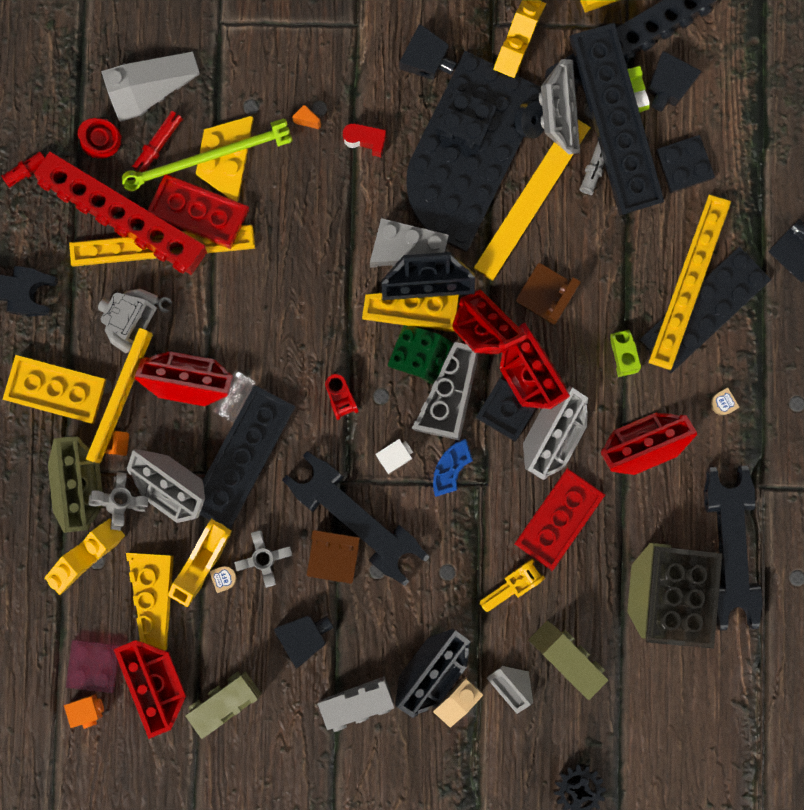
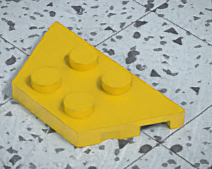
(225, 172)

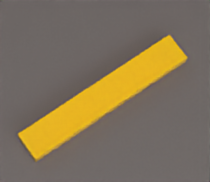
(119, 396)

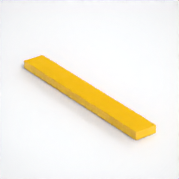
(525, 208)
(124, 249)
(689, 282)

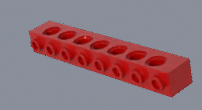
(55, 167)

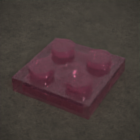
(92, 666)

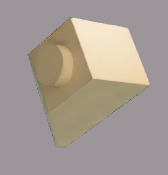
(458, 702)

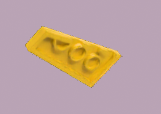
(424, 312)
(151, 584)

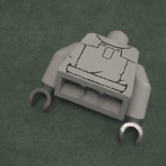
(127, 314)

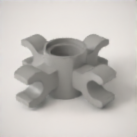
(117, 510)
(258, 541)

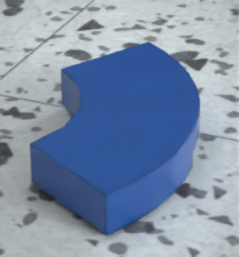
(449, 467)

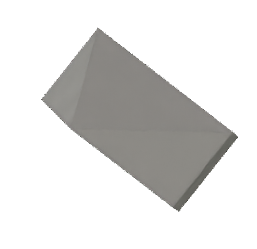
(513, 686)

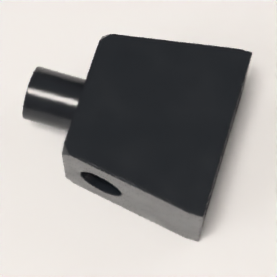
(426, 55)
(671, 80)
(303, 637)

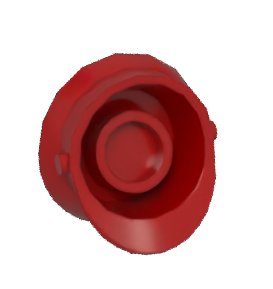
(99, 137)

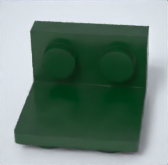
(420, 353)

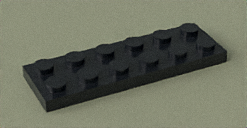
(718, 300)
(244, 455)

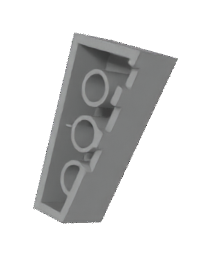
(448, 400)

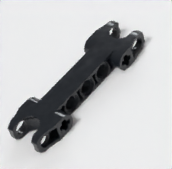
(20, 291)
(324, 491)
(730, 507)

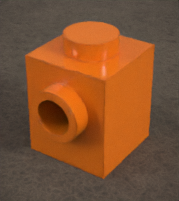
(84, 711)

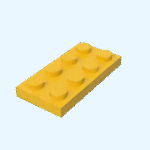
(54, 389)

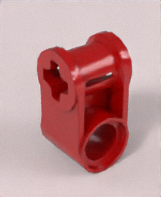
(341, 398)

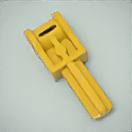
(516, 583)

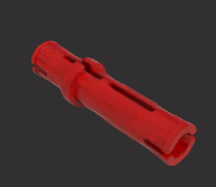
(151, 150)

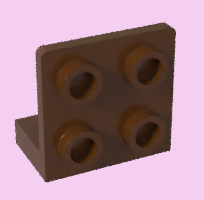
(547, 293)
(333, 556)

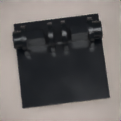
(790, 250)

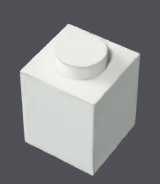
(394, 455)

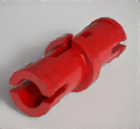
(23, 170)

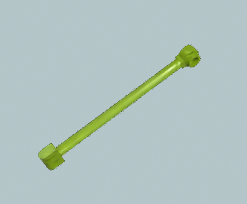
(279, 132)

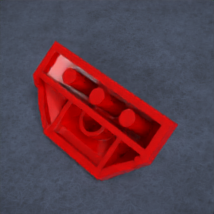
(485, 325)
(532, 374)
(184, 378)
(647, 442)
(152, 685)

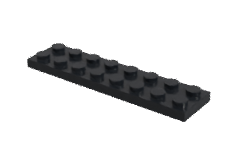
(616, 118)

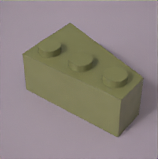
(569, 659)
(222, 704)

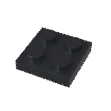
(685, 164)
(504, 411)

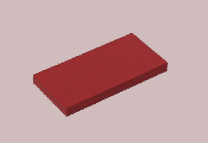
(198, 211)
(559, 519)

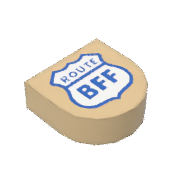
(723, 402)
(223, 578)

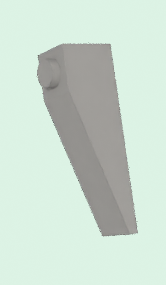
(144, 83)

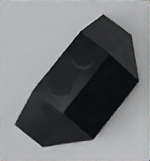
(427, 277)
(432, 672)

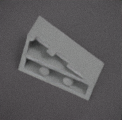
(400, 239)
(356, 704)

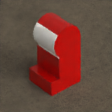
(364, 136)

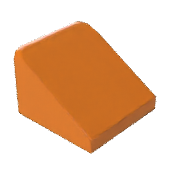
(306, 117)
(118, 443)

